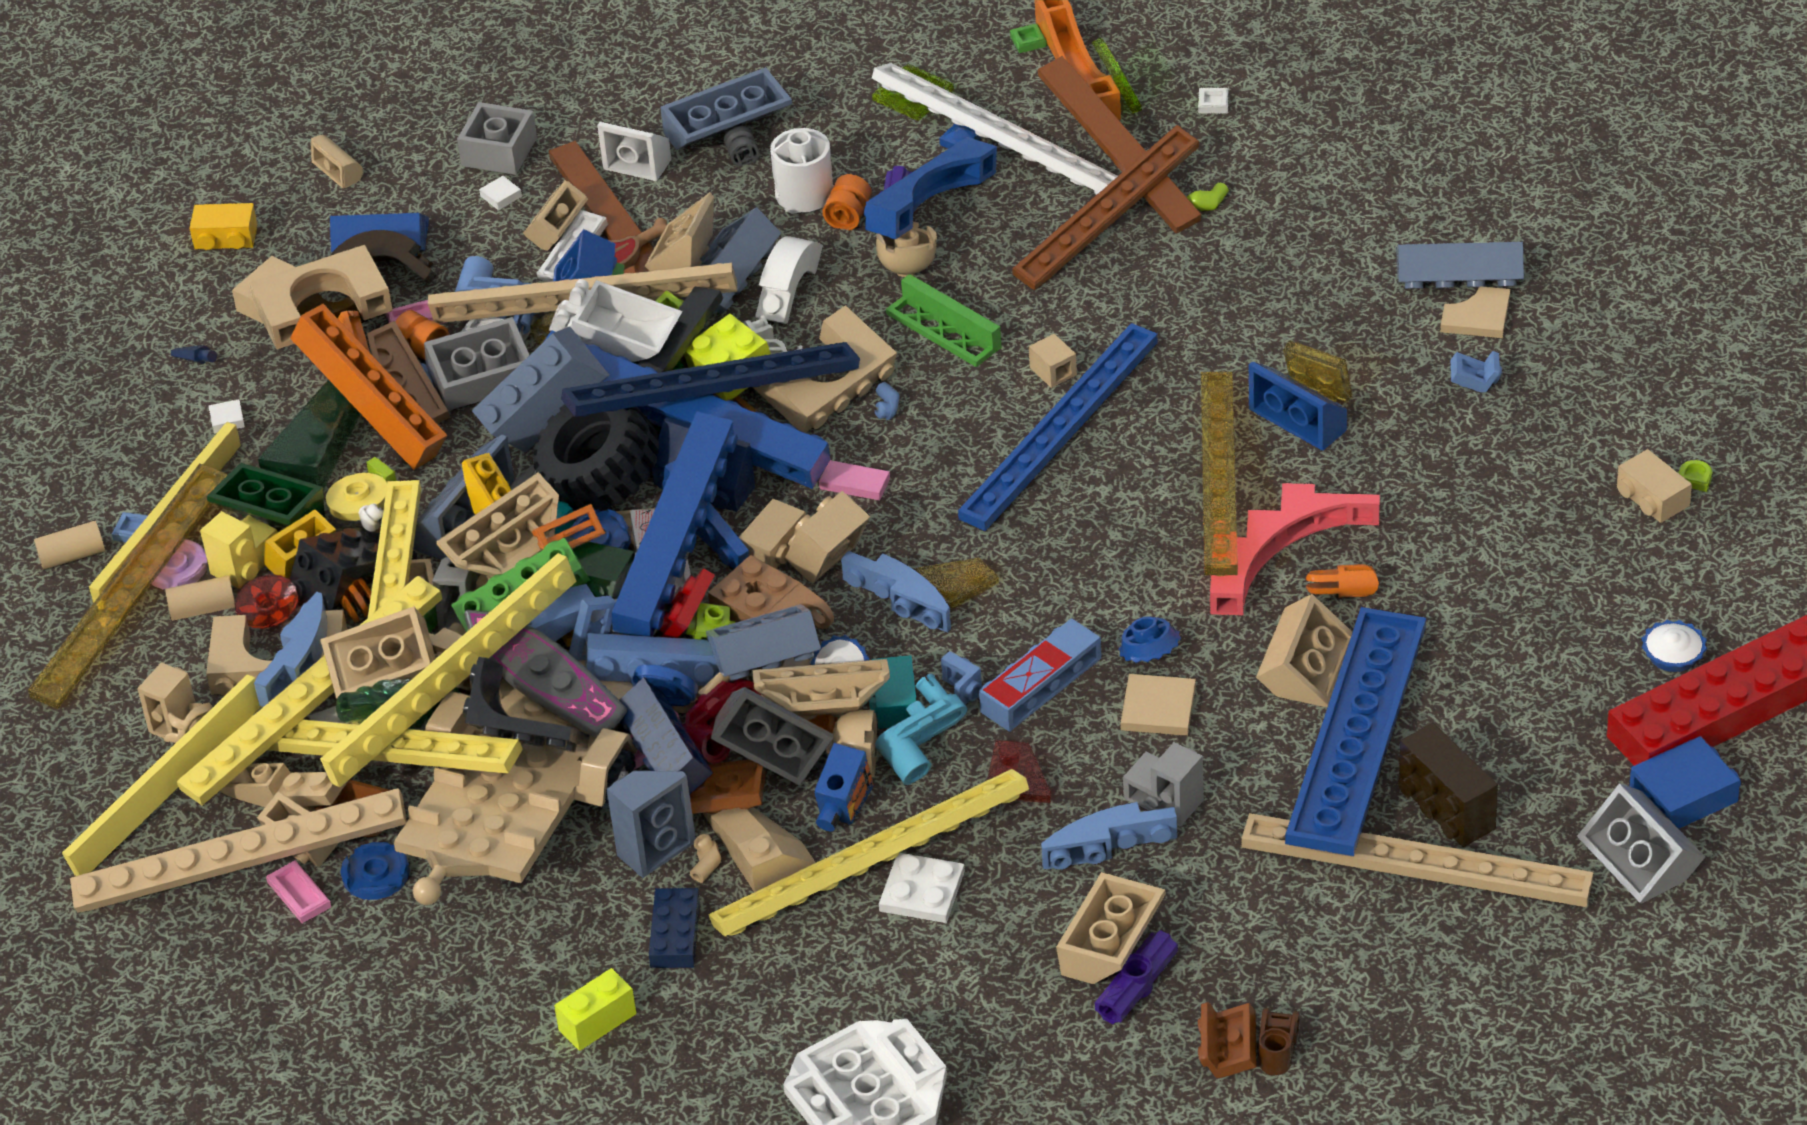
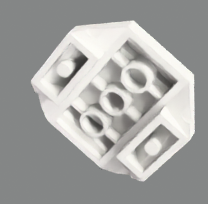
(868, 1077)

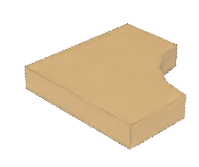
(1478, 316)

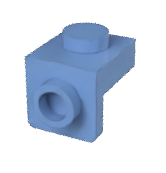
(1475, 373)
(962, 675)

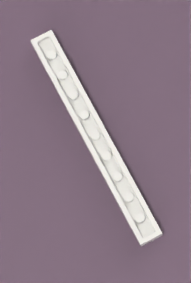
(994, 127)

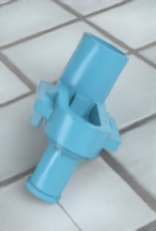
(901, 741)

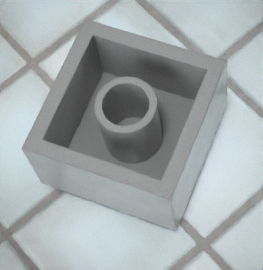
(497, 138)

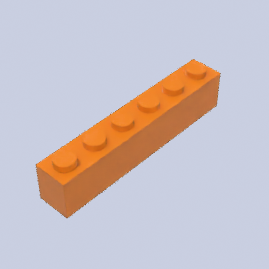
(368, 386)

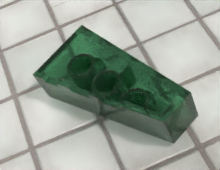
(313, 439)

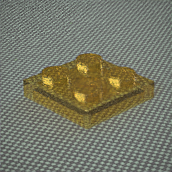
(1318, 371)

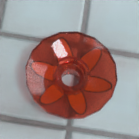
(266, 601)

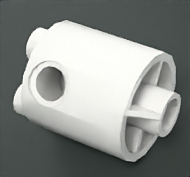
(801, 169)

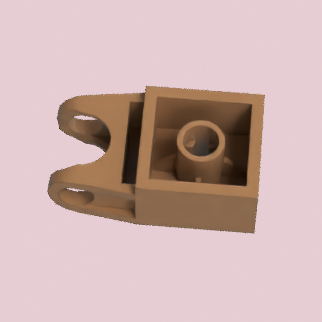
(761, 589)

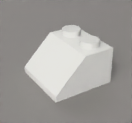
(633, 151)

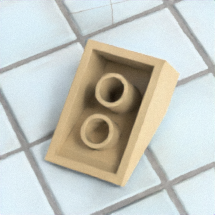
(378, 650)

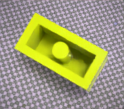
(595, 1009)

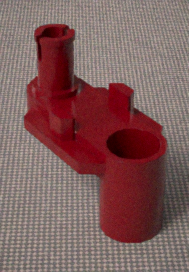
(702, 716)

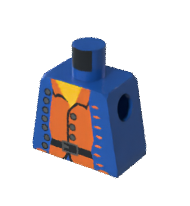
(842, 786)

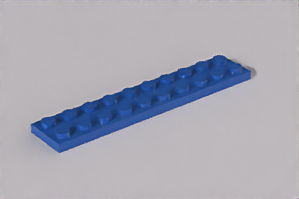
(1356, 732)

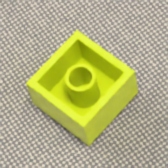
(725, 342)

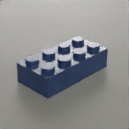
(674, 928)

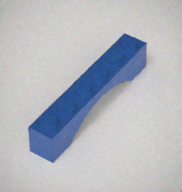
(960, 165)

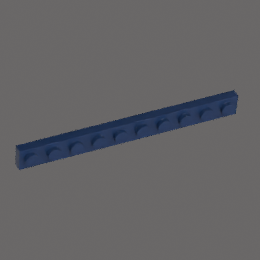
(709, 379)

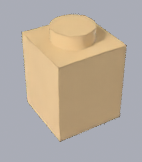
(1052, 360)

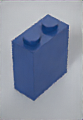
(1687, 782)

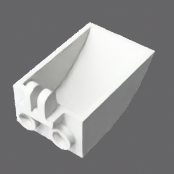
(620, 320)

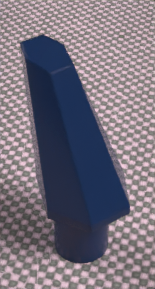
(198, 354)

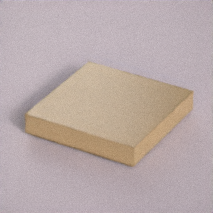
(1158, 704)

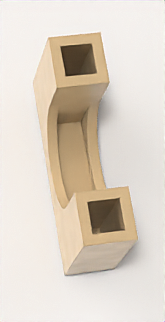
(345, 272)
(810, 402)
(229, 650)

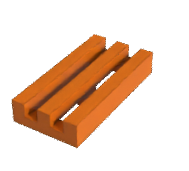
(593, 521)

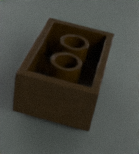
(1447, 785)

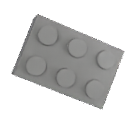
(474, 361)

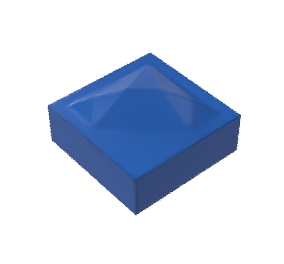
(956, 134)

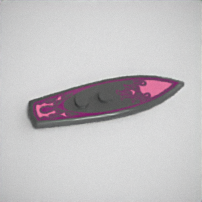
(555, 679)

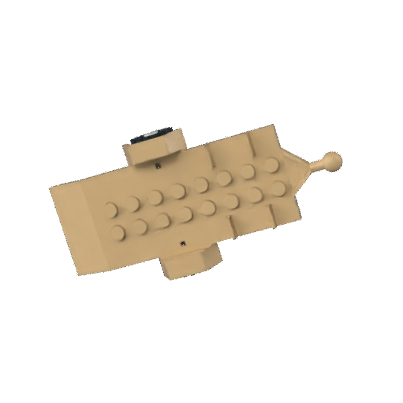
(503, 820)

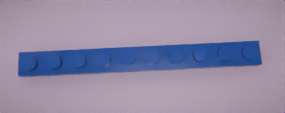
(1057, 427)

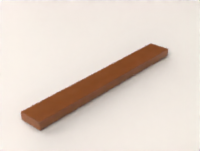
(1115, 140)
(582, 174)
(1105, 208)

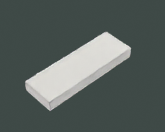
(583, 220)

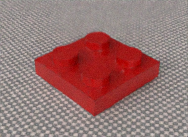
(685, 603)

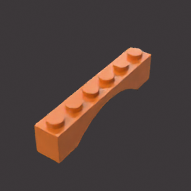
(1064, 39)

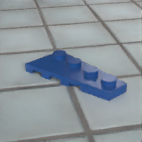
(718, 534)

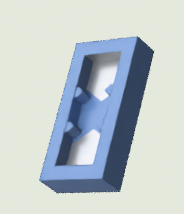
(593, 617)

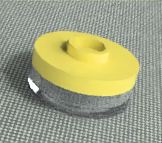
(351, 494)

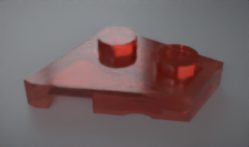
(1020, 758)

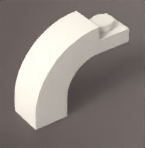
(781, 276)

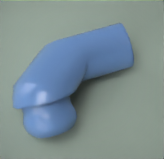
(887, 408)

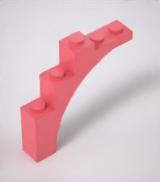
(1271, 531)

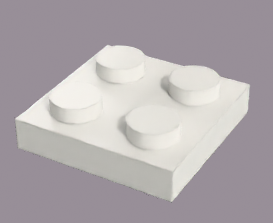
(921, 887)

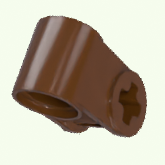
(1277, 1041)

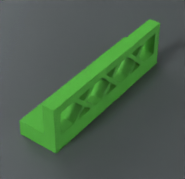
(951, 314)

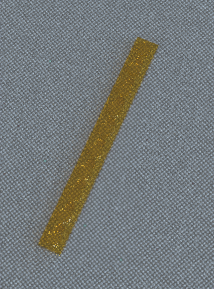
(1218, 474)
(125, 588)

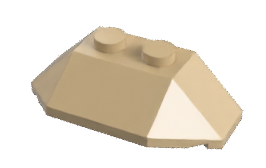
(503, 531)
(822, 687)

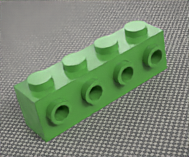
(502, 585)

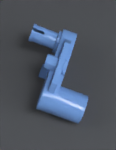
(477, 275)

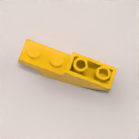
(483, 481)

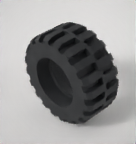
(613, 472)

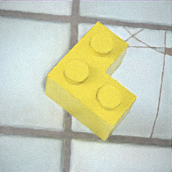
(235, 547)

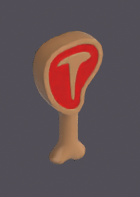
(628, 249)

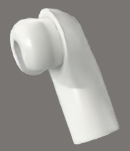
(369, 516)

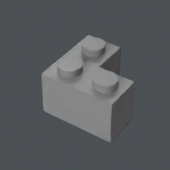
(1167, 781)

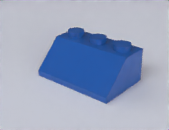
(409, 224)
(1295, 406)

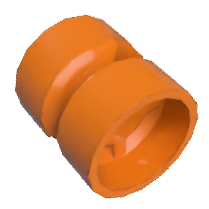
(847, 202)
(418, 330)

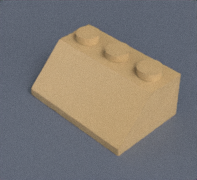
(685, 238)
(1305, 653)
(1107, 928)

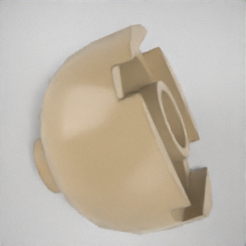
(909, 252)
(857, 731)

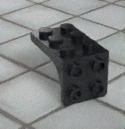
(333, 563)
(486, 713)

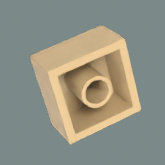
(826, 536)

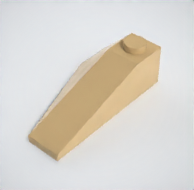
(759, 846)

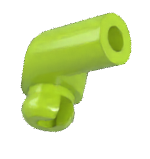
(1208, 199)

